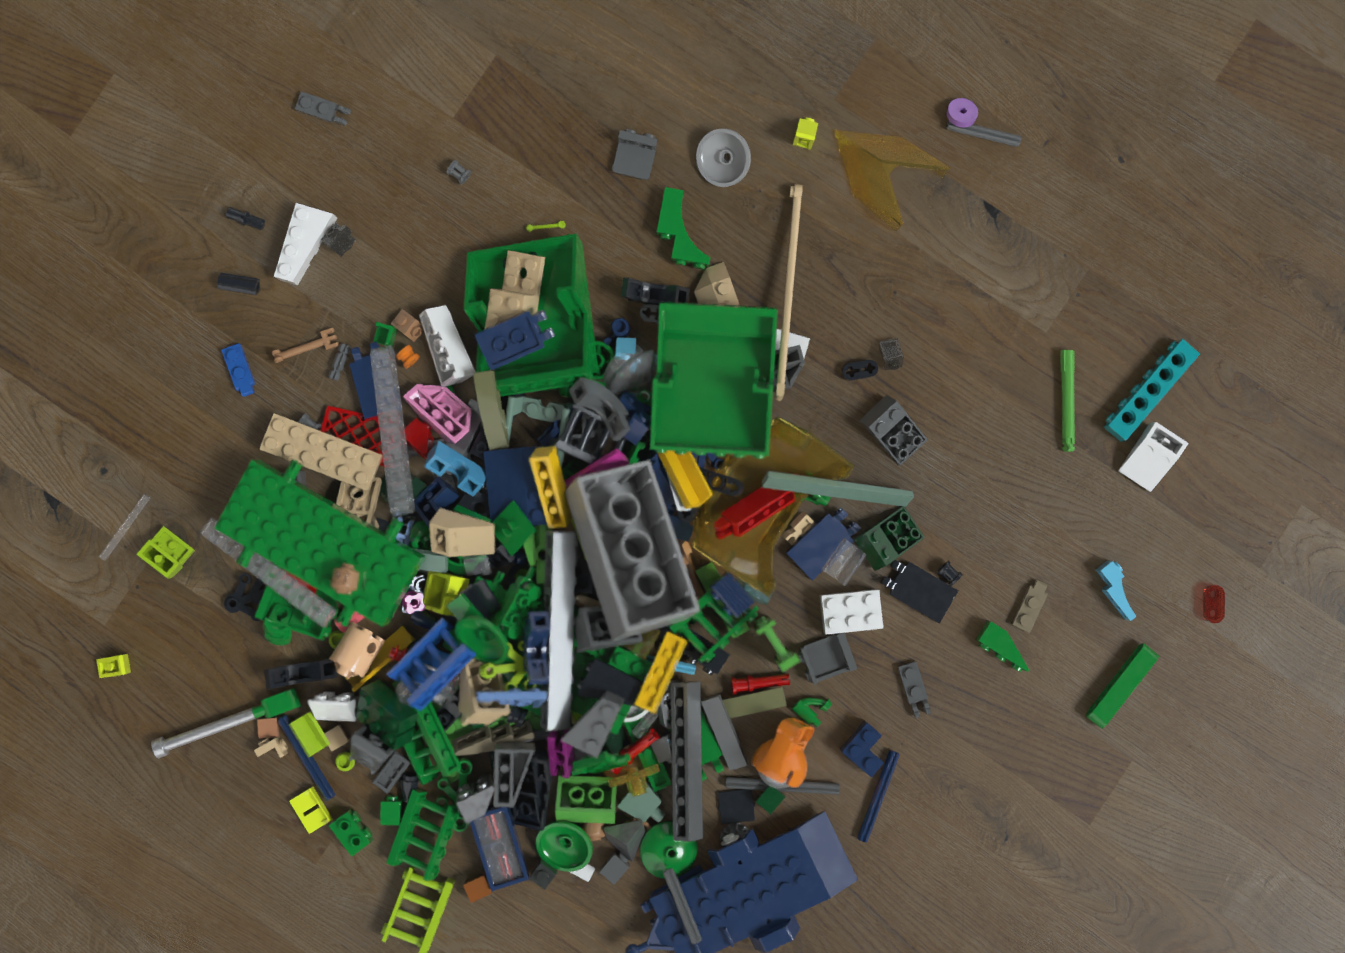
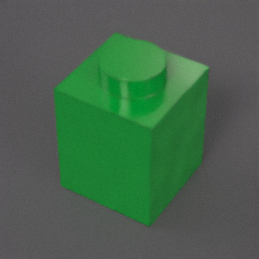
(391, 810)

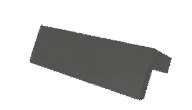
(465, 444)

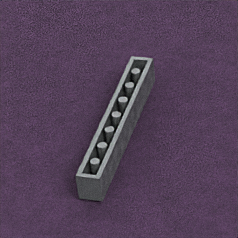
(686, 761)

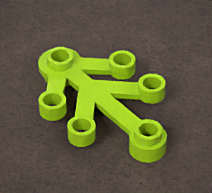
(518, 666)

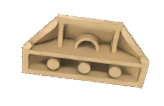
(716, 287)

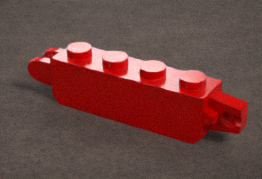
(752, 511)

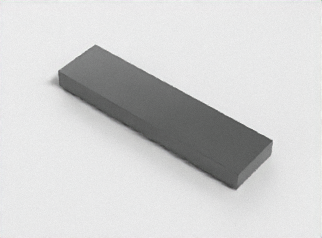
(724, 732)

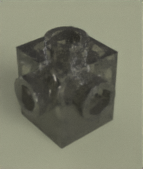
(339, 239)

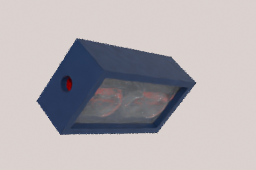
(500, 848)

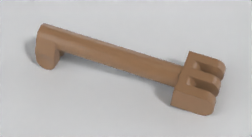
(325, 340)
(685, 550)

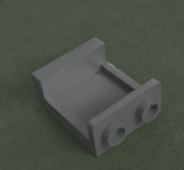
(827, 658)

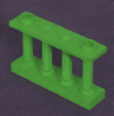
(784, 658)

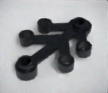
(255, 596)

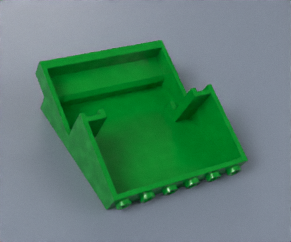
(565, 303)
(714, 379)

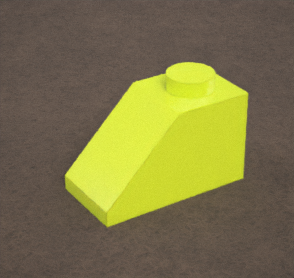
(805, 133)

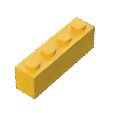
(551, 487)

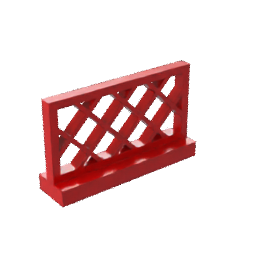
(324, 428)

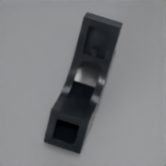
(653, 293)
(300, 673)

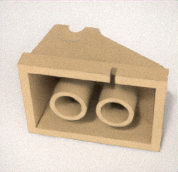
(470, 683)

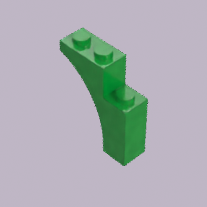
(672, 226)

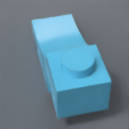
(1112, 575)

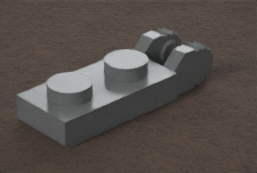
(321, 108)
(914, 687)

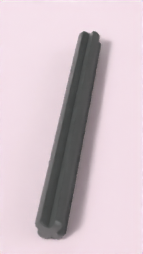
(805, 787)

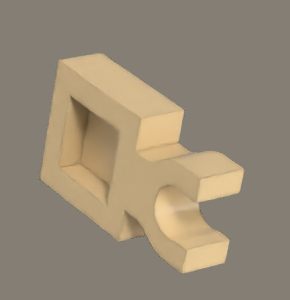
(800, 526)

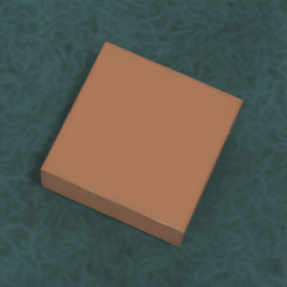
(268, 727)

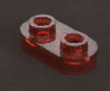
(1216, 603)

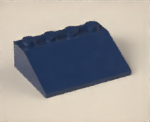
(512, 479)

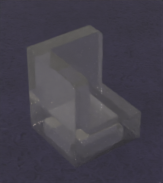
(476, 564)

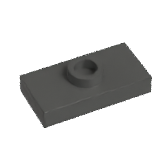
(391, 772)

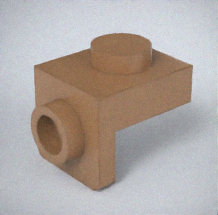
(408, 325)

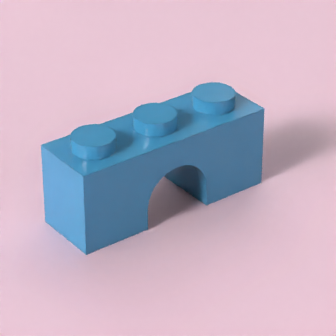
(469, 474)

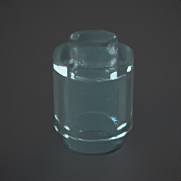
(756, 595)

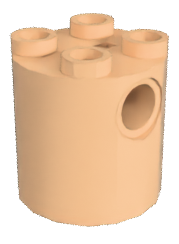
(356, 651)

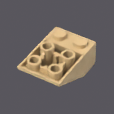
(460, 535)

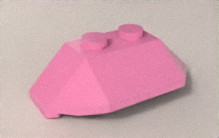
(441, 410)

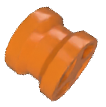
(407, 356)

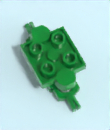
(517, 603)

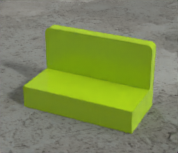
(309, 734)

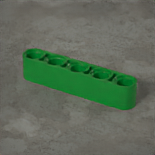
(1122, 685)

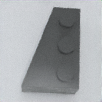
(594, 726)

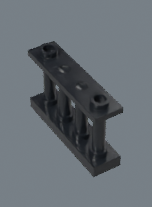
(579, 450)

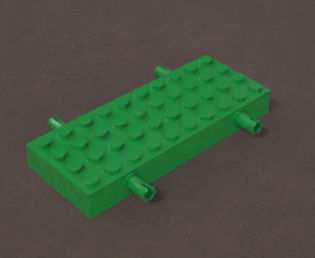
(314, 536)

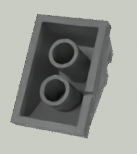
(593, 632)
(369, 749)

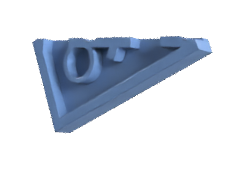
(515, 697)

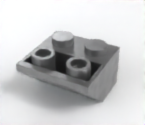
(474, 797)

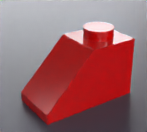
(419, 437)

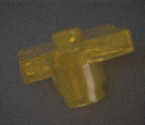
(635, 779)

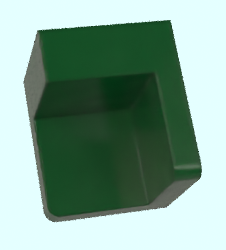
(770, 799)

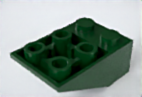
(889, 538)

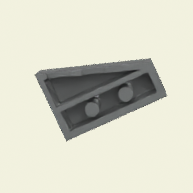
(509, 771)

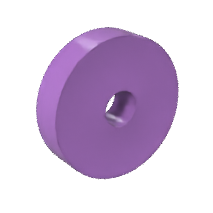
(968, 114)

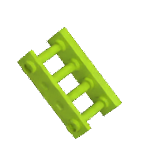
(436, 906)

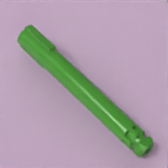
(1068, 407)

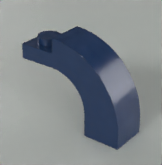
(534, 647)

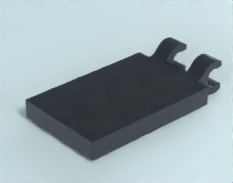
(920, 590)

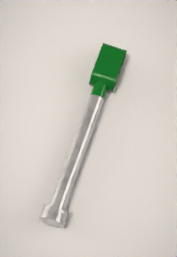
(269, 707)

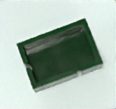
(385, 715)

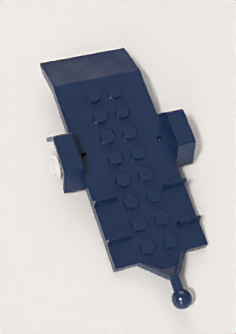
(754, 890)

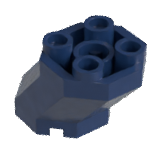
(659, 472)

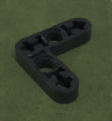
(694, 511)

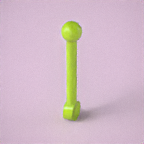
(561, 225)

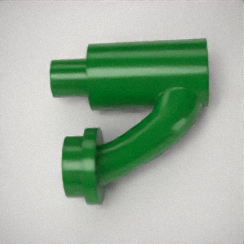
(806, 713)

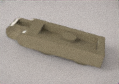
(1030, 606)

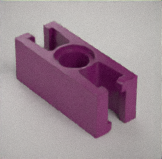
(560, 754)

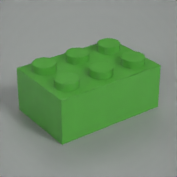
(585, 800)

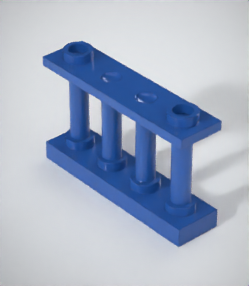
(442, 676)

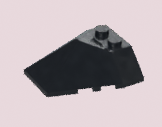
(533, 796)

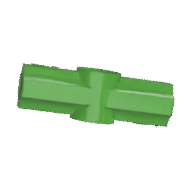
(540, 547)

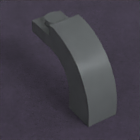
(604, 403)

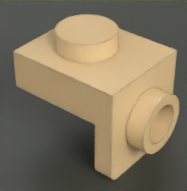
(277, 743)

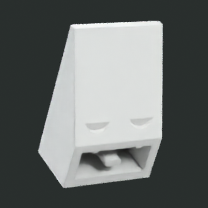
(1152, 456)
(334, 707)

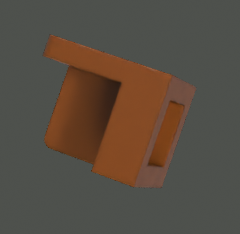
(477, 887)

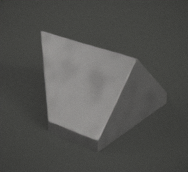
(626, 837)

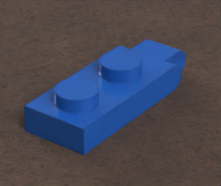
(239, 369)

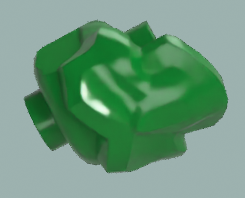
(420, 536)

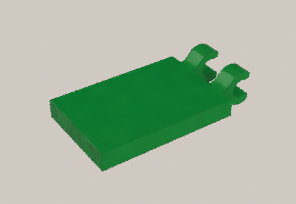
(709, 747)

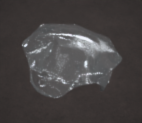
(630, 371)

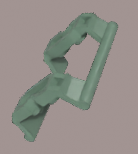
(535, 409)

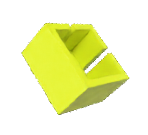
(441, 590)

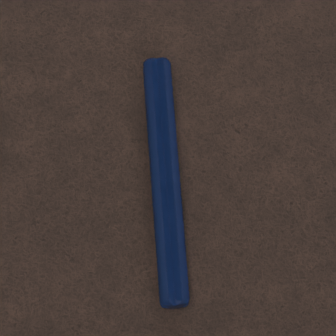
(310, 764)
(878, 796)

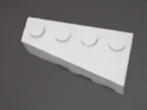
(302, 242)
(446, 346)

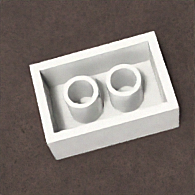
(851, 611)

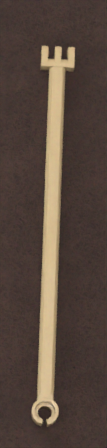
(796, 193)

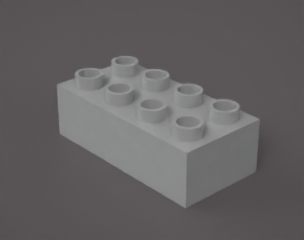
(631, 550)

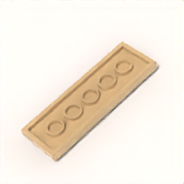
(321, 452)

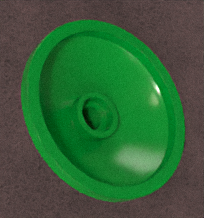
(483, 638)
(564, 846)
(655, 849)

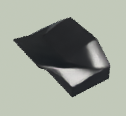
(501, 555)

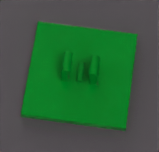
(513, 528)

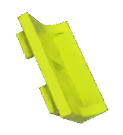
(316, 818)

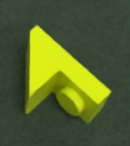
(113, 666)

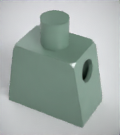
(643, 805)

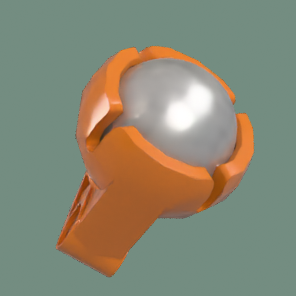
(782, 759)

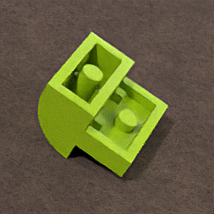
(166, 553)

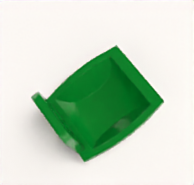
(278, 631)

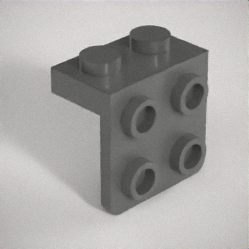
(635, 154)

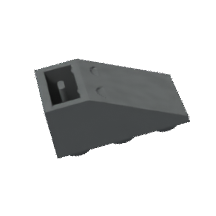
(893, 429)

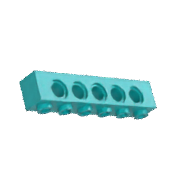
(1186, 356)

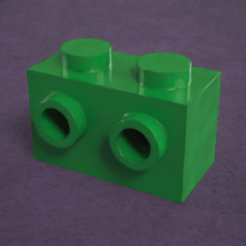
(351, 832)

